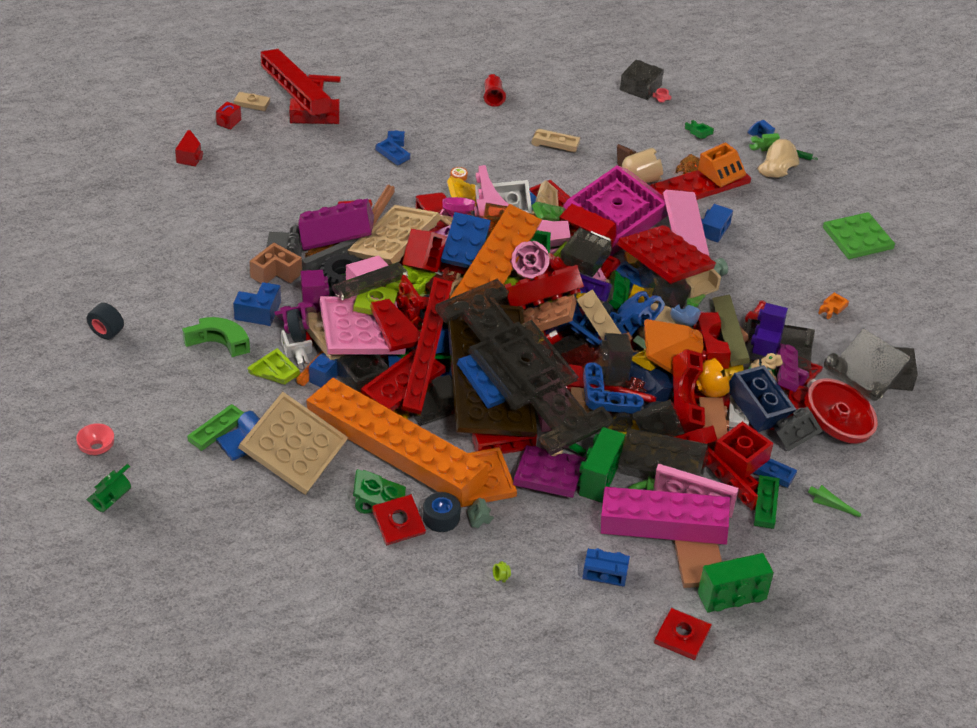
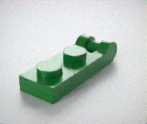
(619, 290)

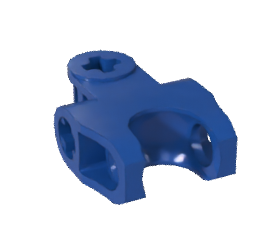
(633, 314)

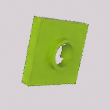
(417, 276)
(363, 300)

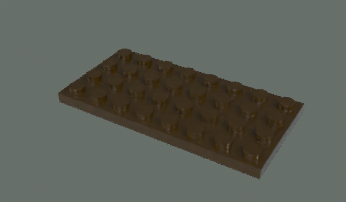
(470, 410)

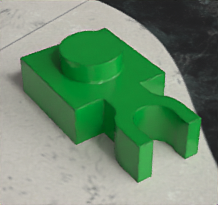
(699, 130)

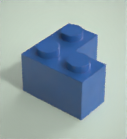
(258, 307)

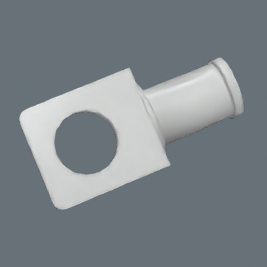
(297, 350)

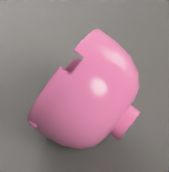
(530, 251)

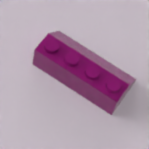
(336, 224)

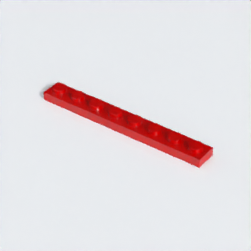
(426, 348)

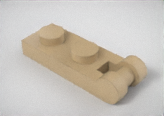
(555, 140)

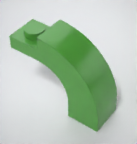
(218, 330)

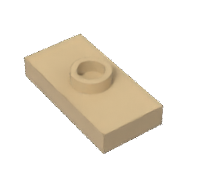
(252, 101)

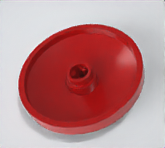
(841, 410)

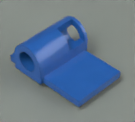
(231, 440)

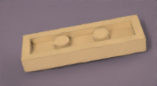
(597, 314)

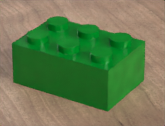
(600, 464)
(735, 582)

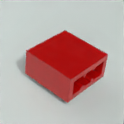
(424, 250)

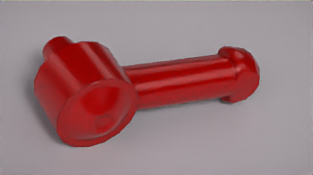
(754, 315)

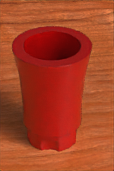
(494, 93)

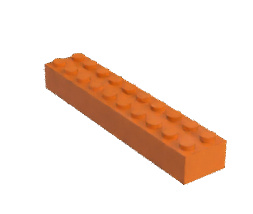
(399, 441)

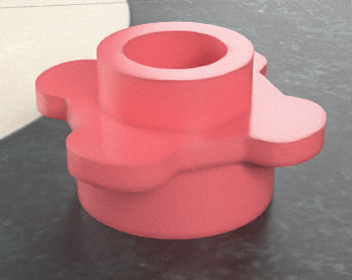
(662, 95)

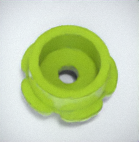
(501, 571)

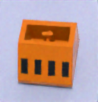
(721, 164)

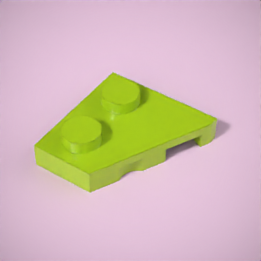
(274, 367)

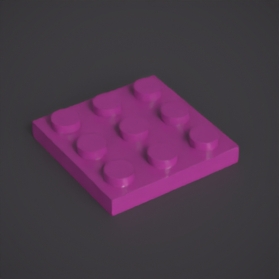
(548, 473)

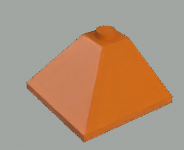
(667, 339)

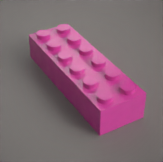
(665, 515)

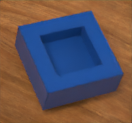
(397, 137)

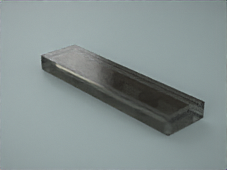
(369, 281)

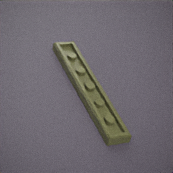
(731, 330)

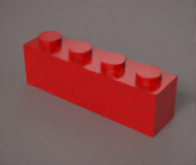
(545, 287)

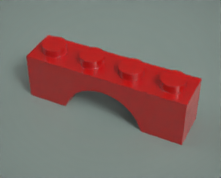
(709, 326)
(686, 371)

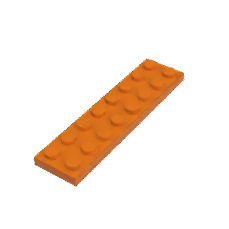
(496, 253)

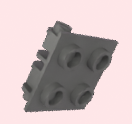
(289, 241)

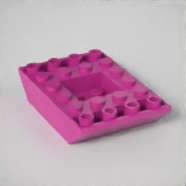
(639, 207)

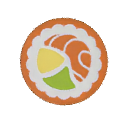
(459, 172)

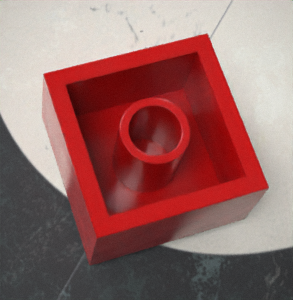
(743, 449)

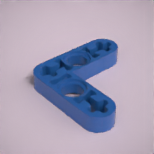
(600, 395)

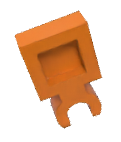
(834, 303)

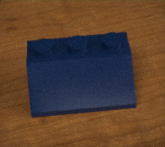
(658, 381)
(760, 397)

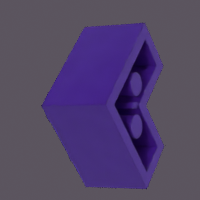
(770, 331)

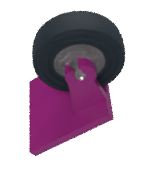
(296, 319)

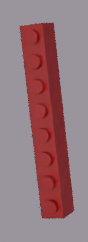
(295, 82)

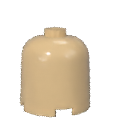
(644, 165)

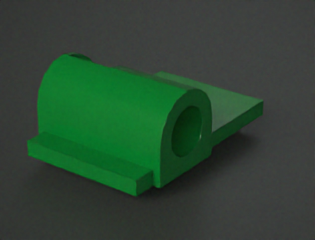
(110, 489)
(374, 490)

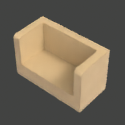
(703, 283)

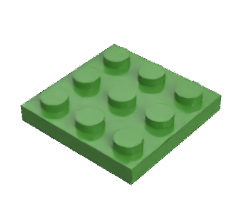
(858, 235)

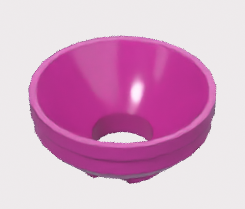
(458, 204)

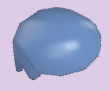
(686, 316)

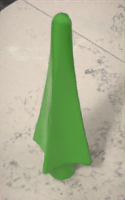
(695, 301)
(825, 497)

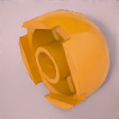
(711, 381)

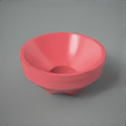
(95, 434)

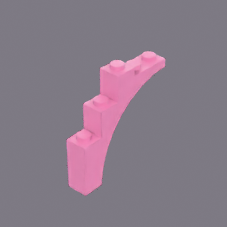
(487, 194)

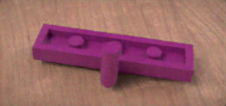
(788, 372)

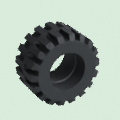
(334, 267)

